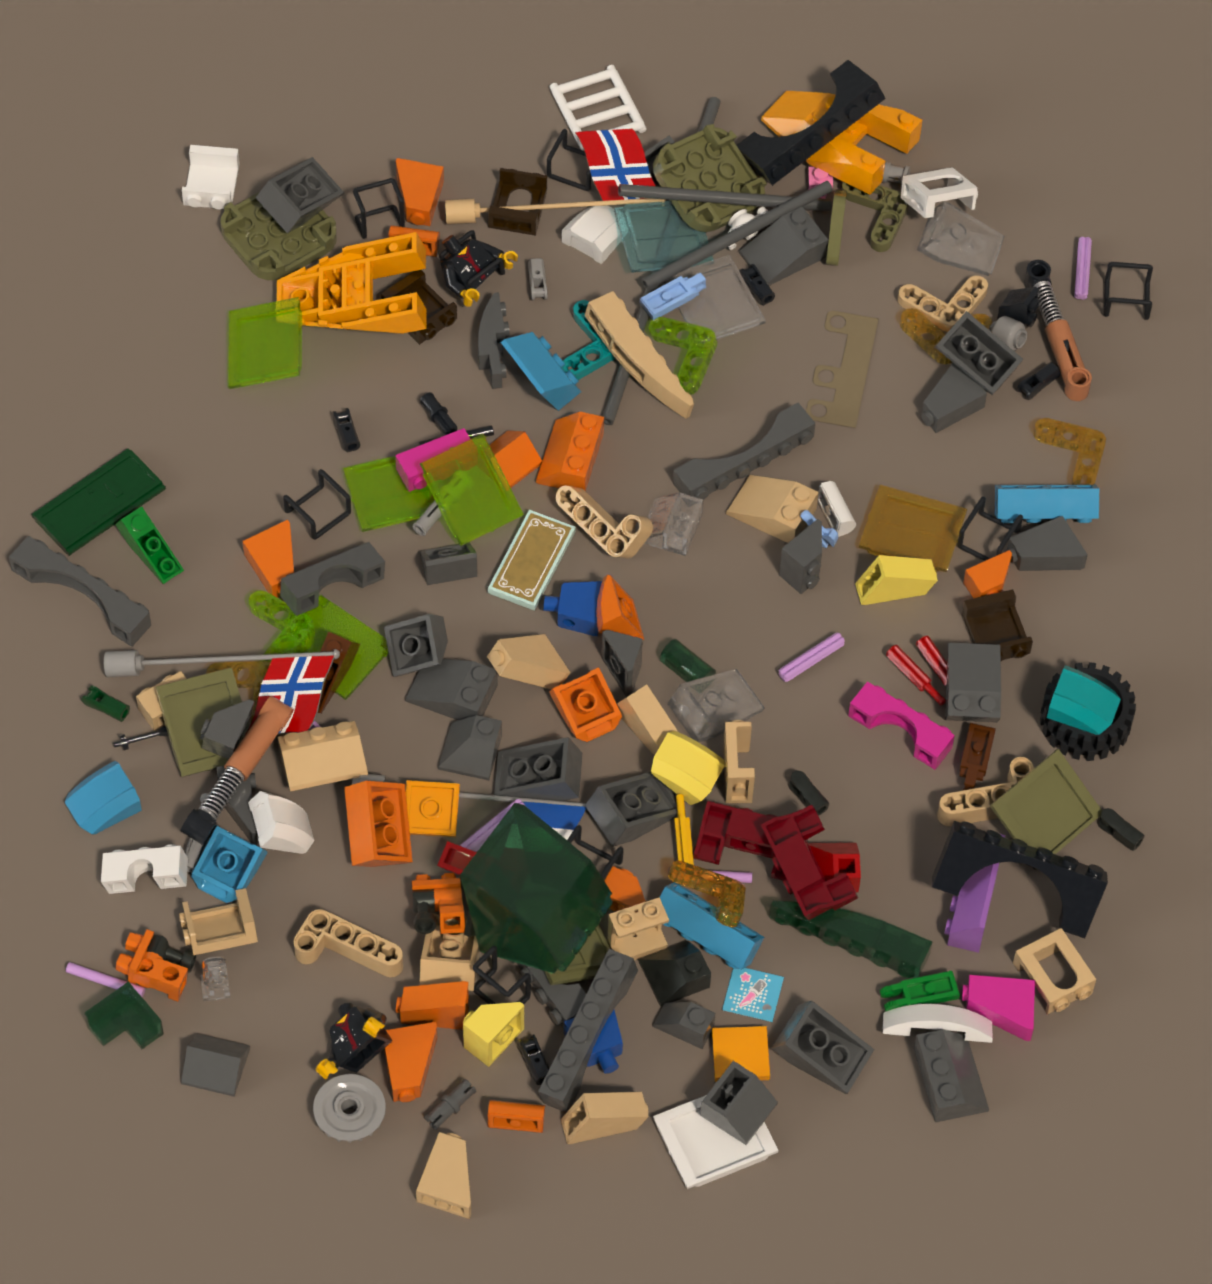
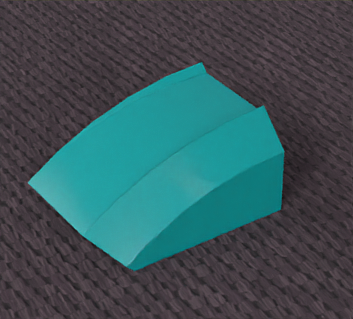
(1083, 702)

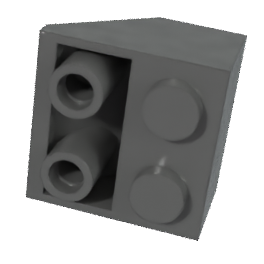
(738, 1103)

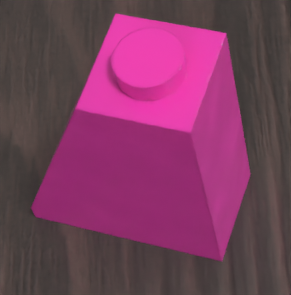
(1003, 1001)

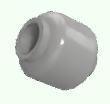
(1010, 332)

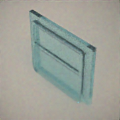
(656, 235)

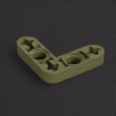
(886, 205)
(836, 227)

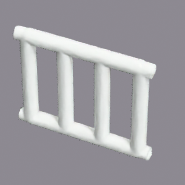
(619, 90)

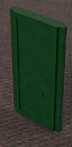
(98, 501)

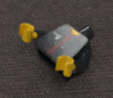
(466, 261)
(354, 1039)

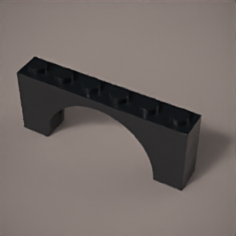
(778, 156)
(973, 849)

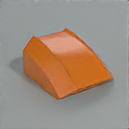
(616, 610)
(587, 706)

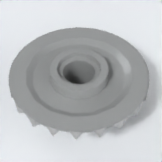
(344, 1093)

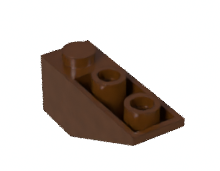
(339, 667)

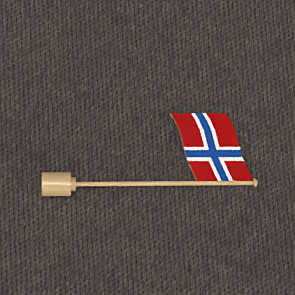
(613, 160)

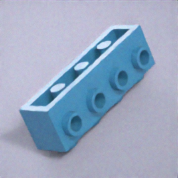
(1047, 502)
(698, 923)

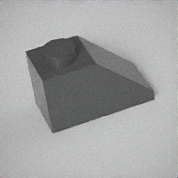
(686, 1022)

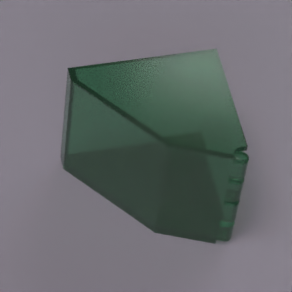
(533, 893)

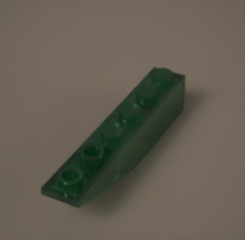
(860, 936)

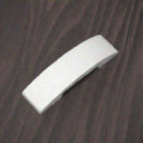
(938, 1017)

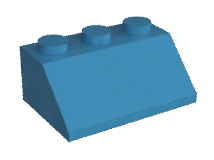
(543, 368)

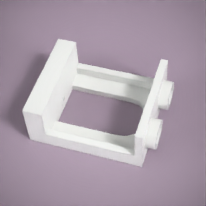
(924, 200)

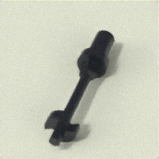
(124, 742)

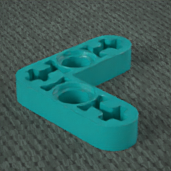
(597, 347)

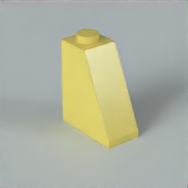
(895, 579)

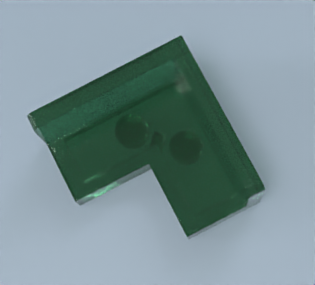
(124, 1012)

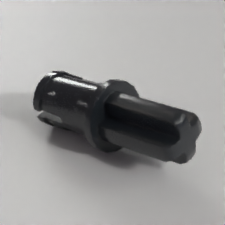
(438, 413)

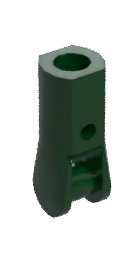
(107, 705)

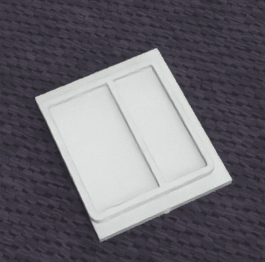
(703, 1149)

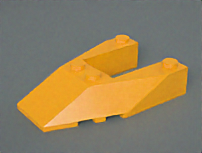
(841, 156)
(341, 287)

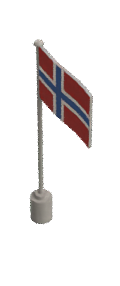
(291, 678)

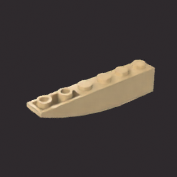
(636, 352)

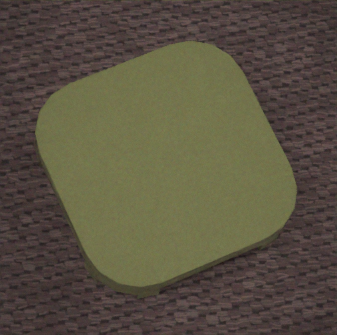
(707, 163)
(267, 246)

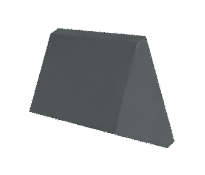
(449, 563)
(623, 658)
(214, 1064)

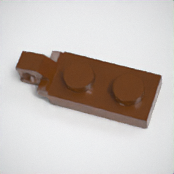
(976, 754)

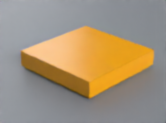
(432, 808)
(743, 1045)

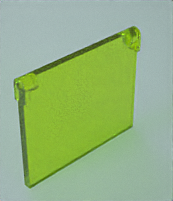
(332, 618)

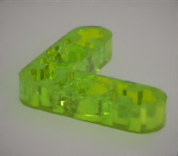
(693, 344)
(287, 626)

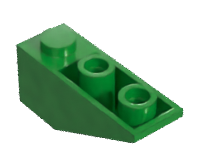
(149, 545)

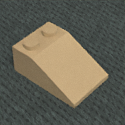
(774, 506)
(448, 956)

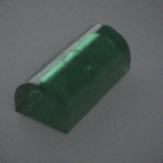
(685, 662)

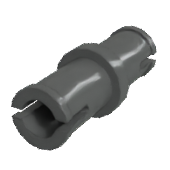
(450, 1104)

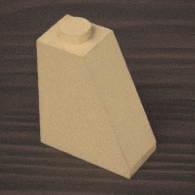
(529, 661)
(646, 718)
(604, 1115)
(446, 1177)

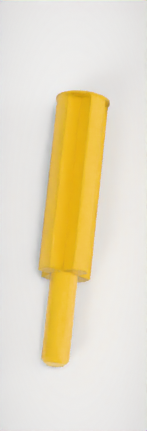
(683, 833)

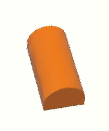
(429, 238)
(516, 1116)

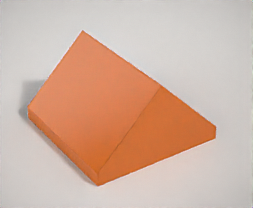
(515, 455)

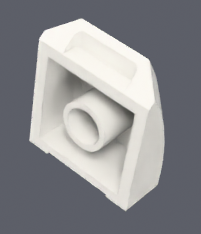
(593, 232)
(281, 823)

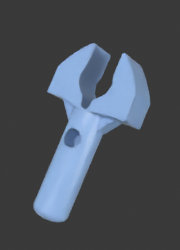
(829, 535)

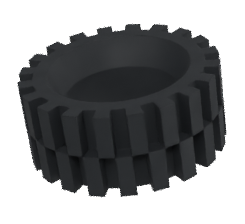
(1084, 742)

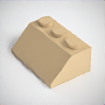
(322, 755)

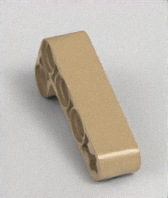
(599, 518)
(958, 807)
(383, 958)

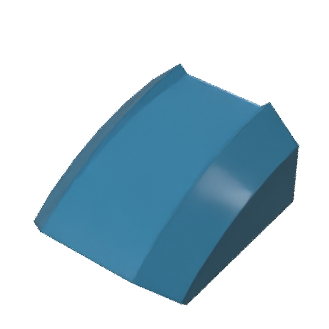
(103, 799)
(227, 865)

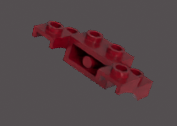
(733, 829)
(803, 874)

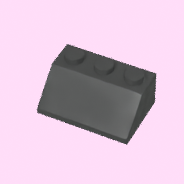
(979, 353)
(949, 1075)

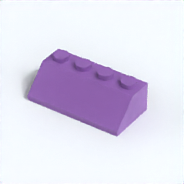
(971, 910)

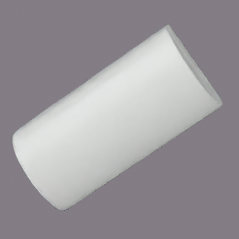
(835, 508)

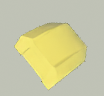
(687, 766)

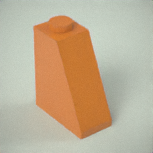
(420, 189)
(271, 555)
(438, 1003)
(409, 1059)

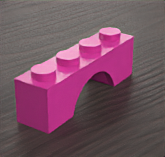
(876, 707)

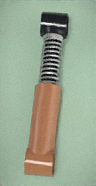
(1069, 361)
(271, 720)

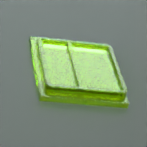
(265, 343)
(470, 489)
(382, 495)

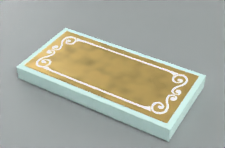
(531, 560)

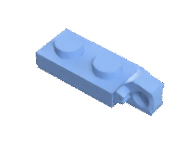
(672, 295)

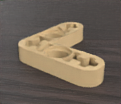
(944, 310)

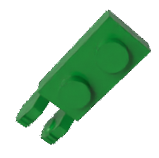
(922, 990)

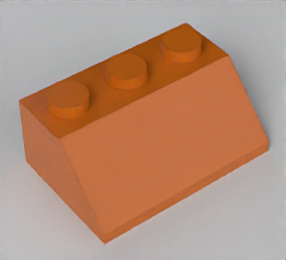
(571, 451)
(378, 824)

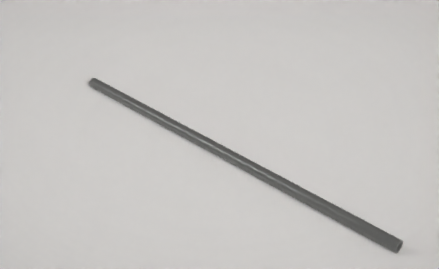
(642, 316)

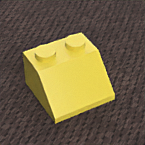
(492, 1029)

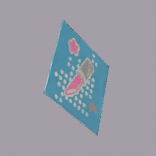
(753, 993)

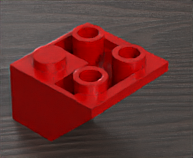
(838, 859)

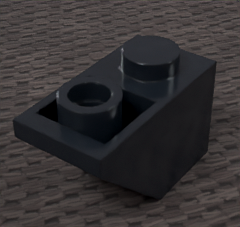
(1021, 305)

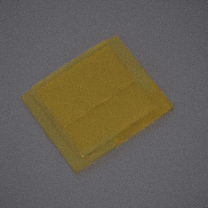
(912, 527)

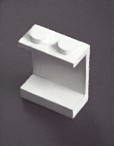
(211, 176)

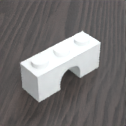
(123, 868)

